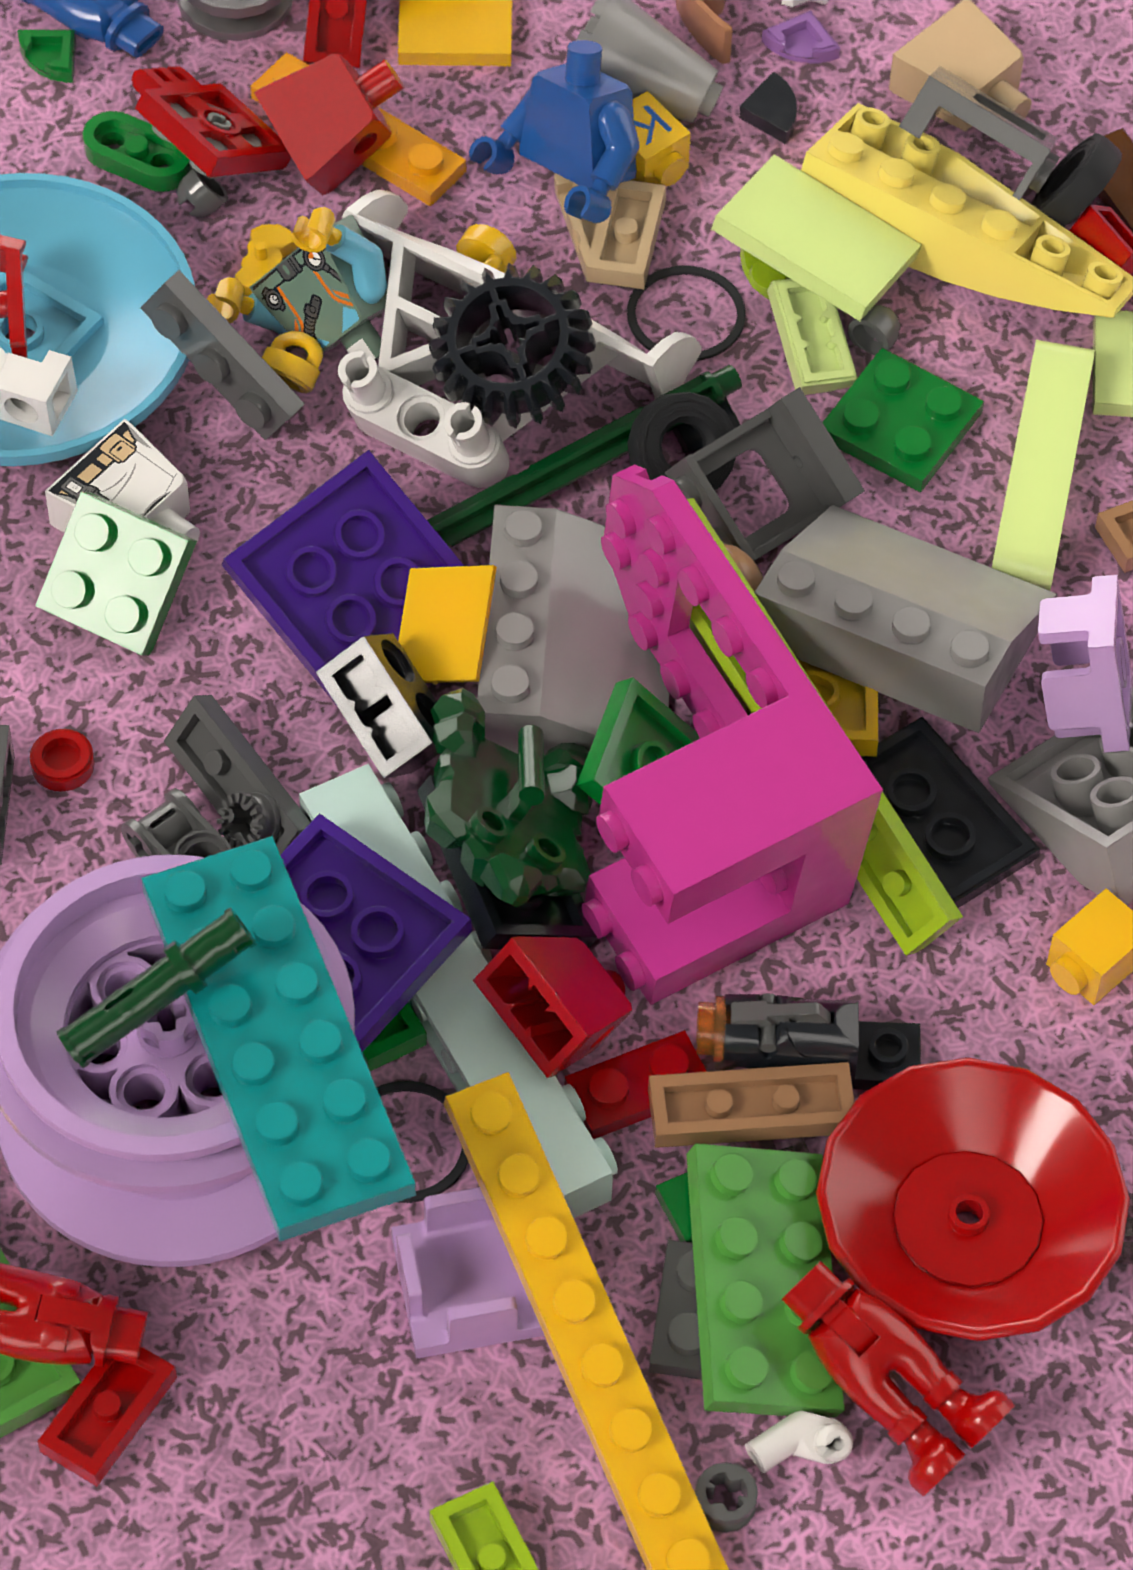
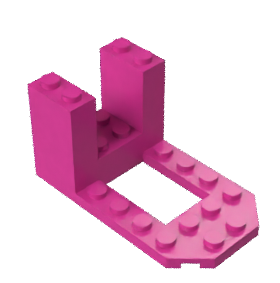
(756, 816)

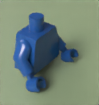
(574, 126)

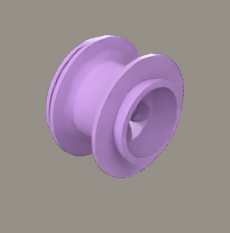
(108, 1176)

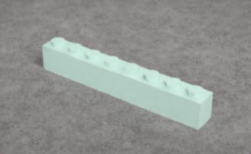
(458, 1018)

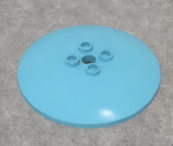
(84, 285)

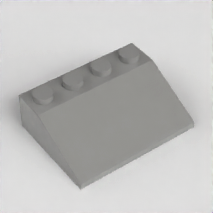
(901, 615)
(555, 630)
(1078, 807)

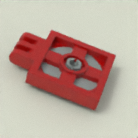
(207, 124)

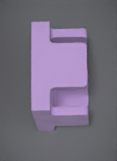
(1093, 697)
(460, 1278)

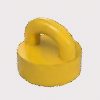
(487, 246)
(293, 370)

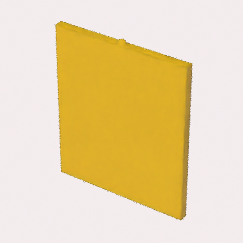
(447, 621)

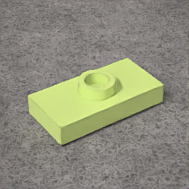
(811, 338)

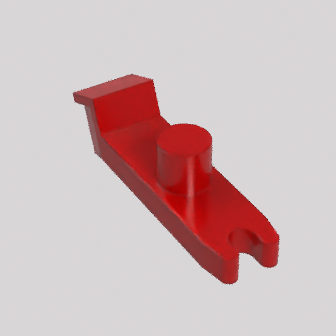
(13, 299)

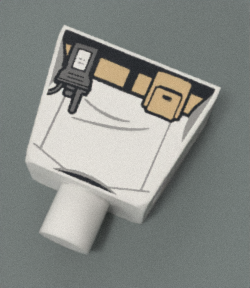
(127, 473)

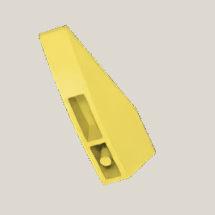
(963, 218)

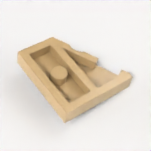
(623, 245)

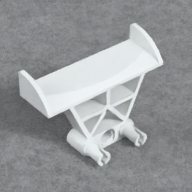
(388, 396)

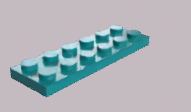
(283, 1045)

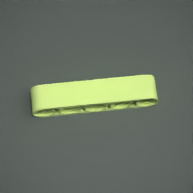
(1043, 462)

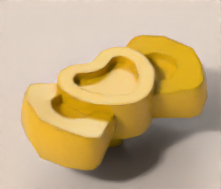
(265, 250)

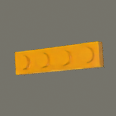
(405, 159)

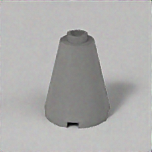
(652, 59)

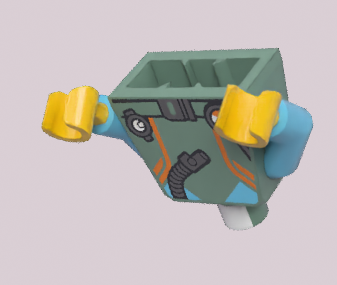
(321, 289)

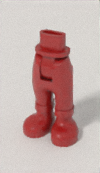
(65, 1321)
(866, 1340)

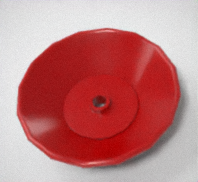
(980, 1139)

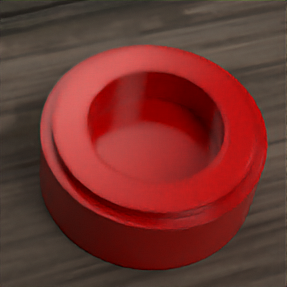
(62, 760)

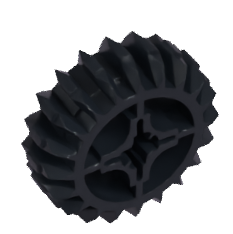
(563, 327)

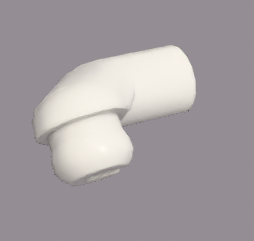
(801, 1436)

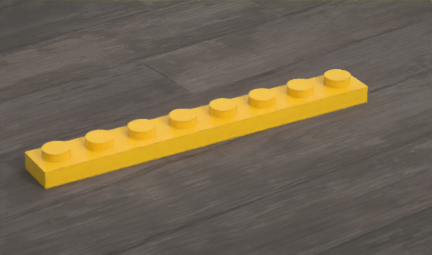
(582, 1328)

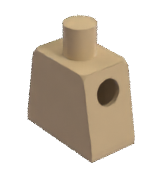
(971, 49)

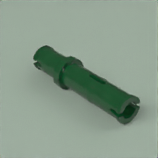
(157, 987)

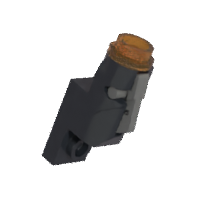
(800, 1031)

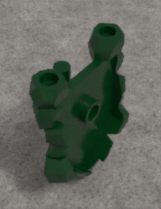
(506, 807)

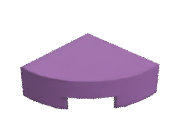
(801, 38)

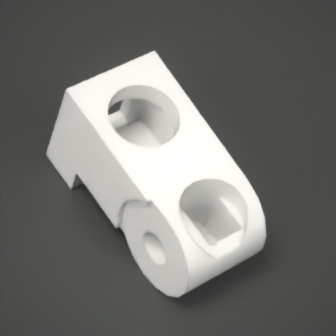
(35, 391)

